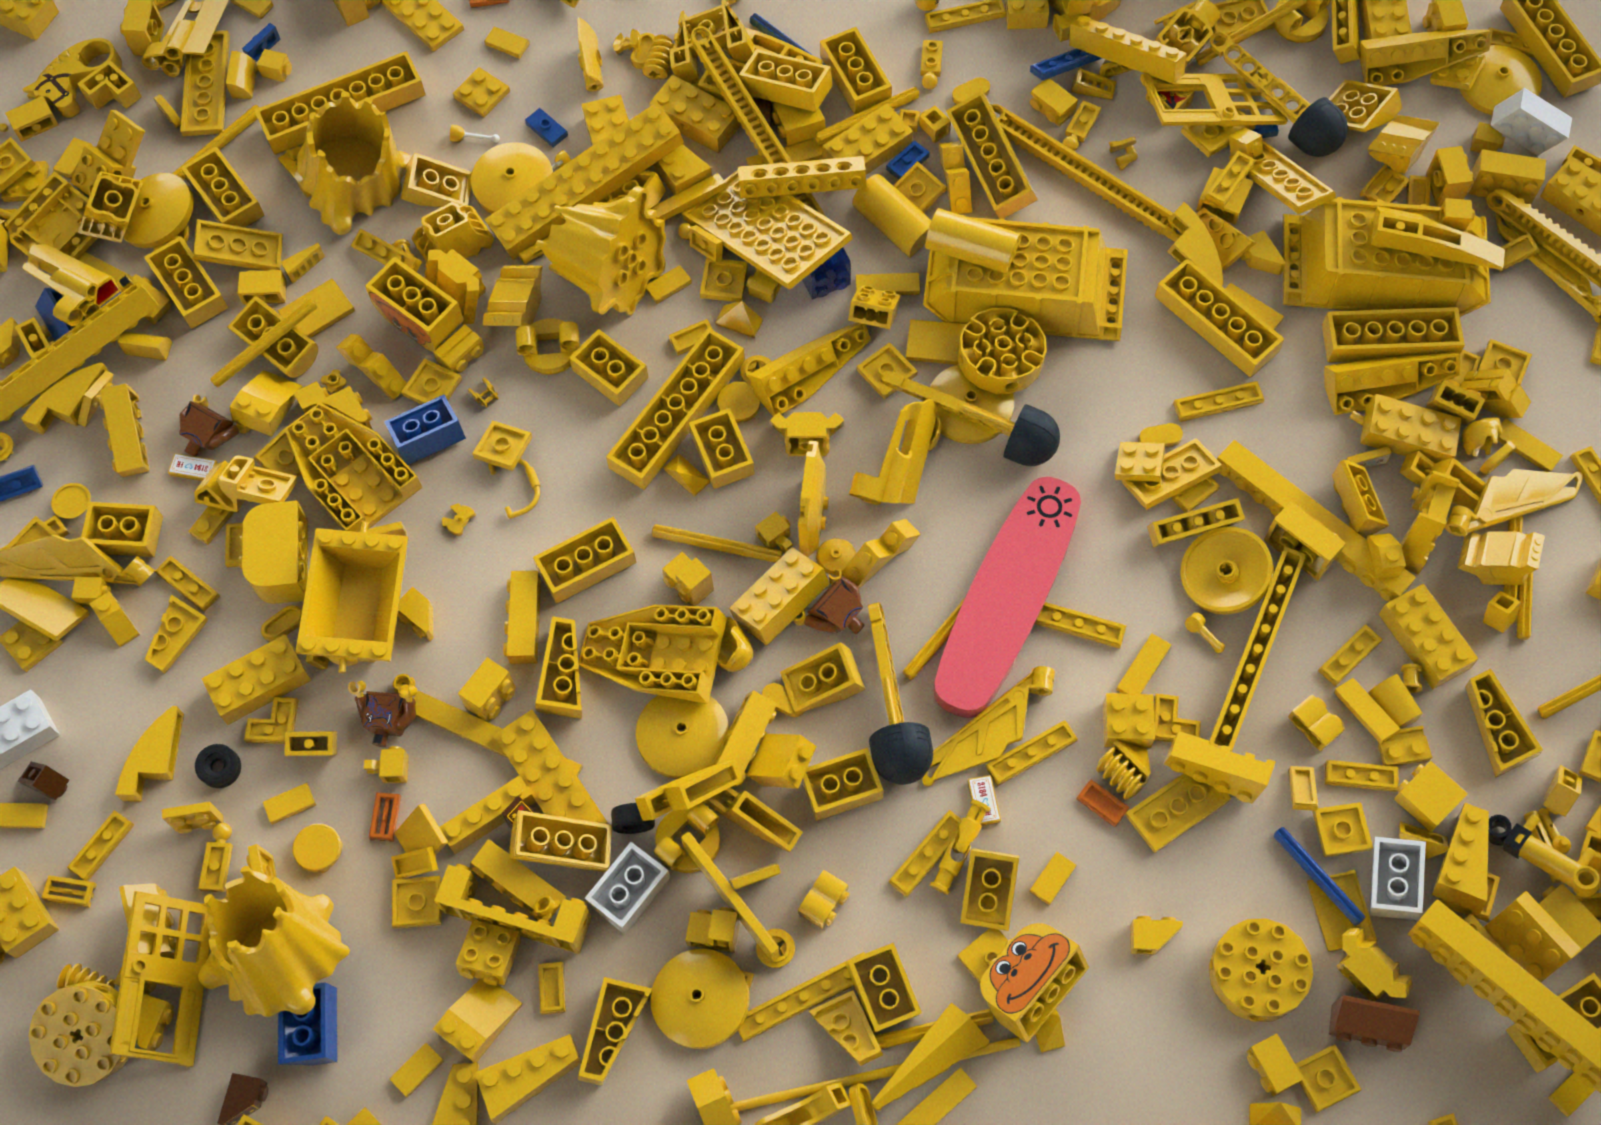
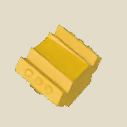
(1402, 142)
(110, 206)
(454, 229)
(457, 279)
(515, 297)
(806, 427)
(1501, 556)
(1372, 968)

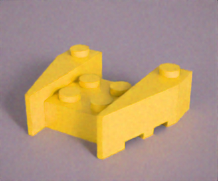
(724, 27)
(1433, 501)

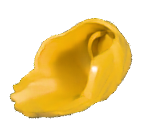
(735, 648)

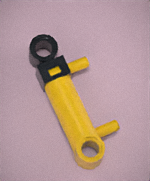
(1522, 844)

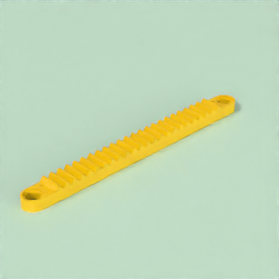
(743, 106)
(1086, 173)
(1547, 234)

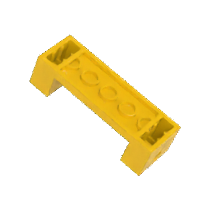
(457, 899)

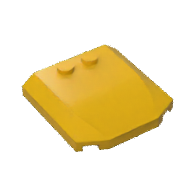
(51, 218)
(812, 501)

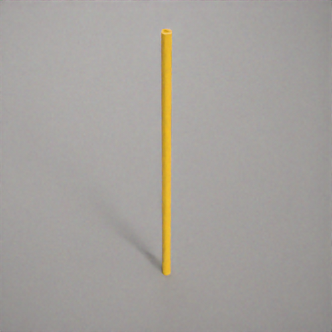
(854, 1079)

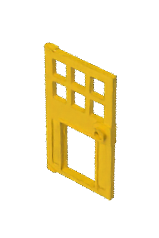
(1222, 110)
(159, 970)

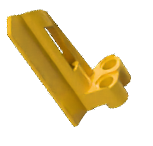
(185, 36)
(70, 278)
(901, 470)

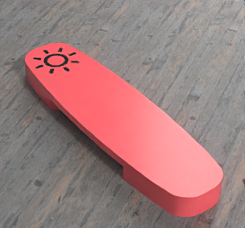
(1006, 597)

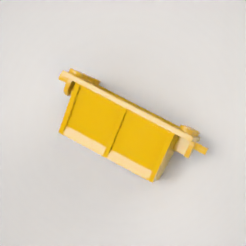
(352, 596)

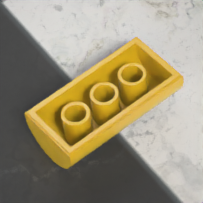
(892, 214)
(972, 240)
(291, 353)
(561, 841)

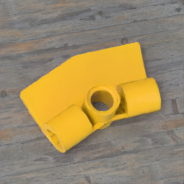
(589, 56)

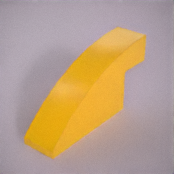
(1195, 243)
(62, 399)
(1418, 467)
(152, 756)
(688, 790)
(755, 817)

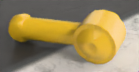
(1196, 623)
(1558, 842)

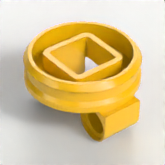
(1290, 25)
(547, 329)
(702, 820)

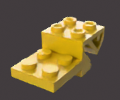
(112, 154)
(234, 482)

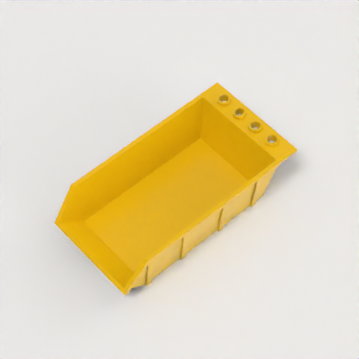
(1346, 272)
(1055, 278)

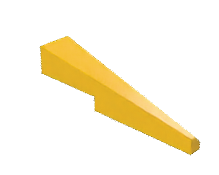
(946, 1043)

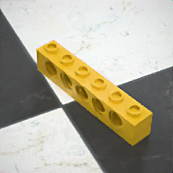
(802, 177)

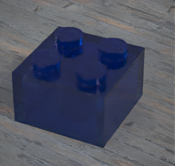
(829, 276)

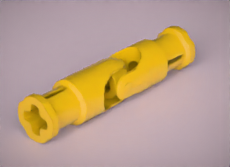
(966, 833)

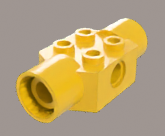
(1190, 29)

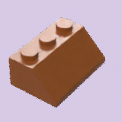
(1373, 1023)

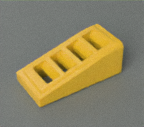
(1081, 86)
(302, 262)

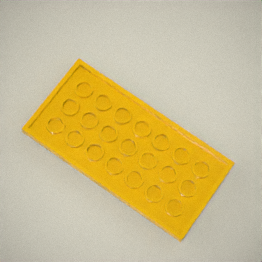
(770, 231)

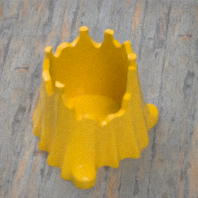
(350, 161)
(608, 250)
(270, 944)

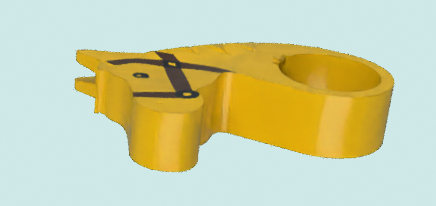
(61, 76)

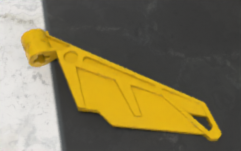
(1557, 270)
(1512, 497)
(65, 559)
(992, 729)

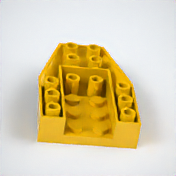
(349, 468)
(658, 649)

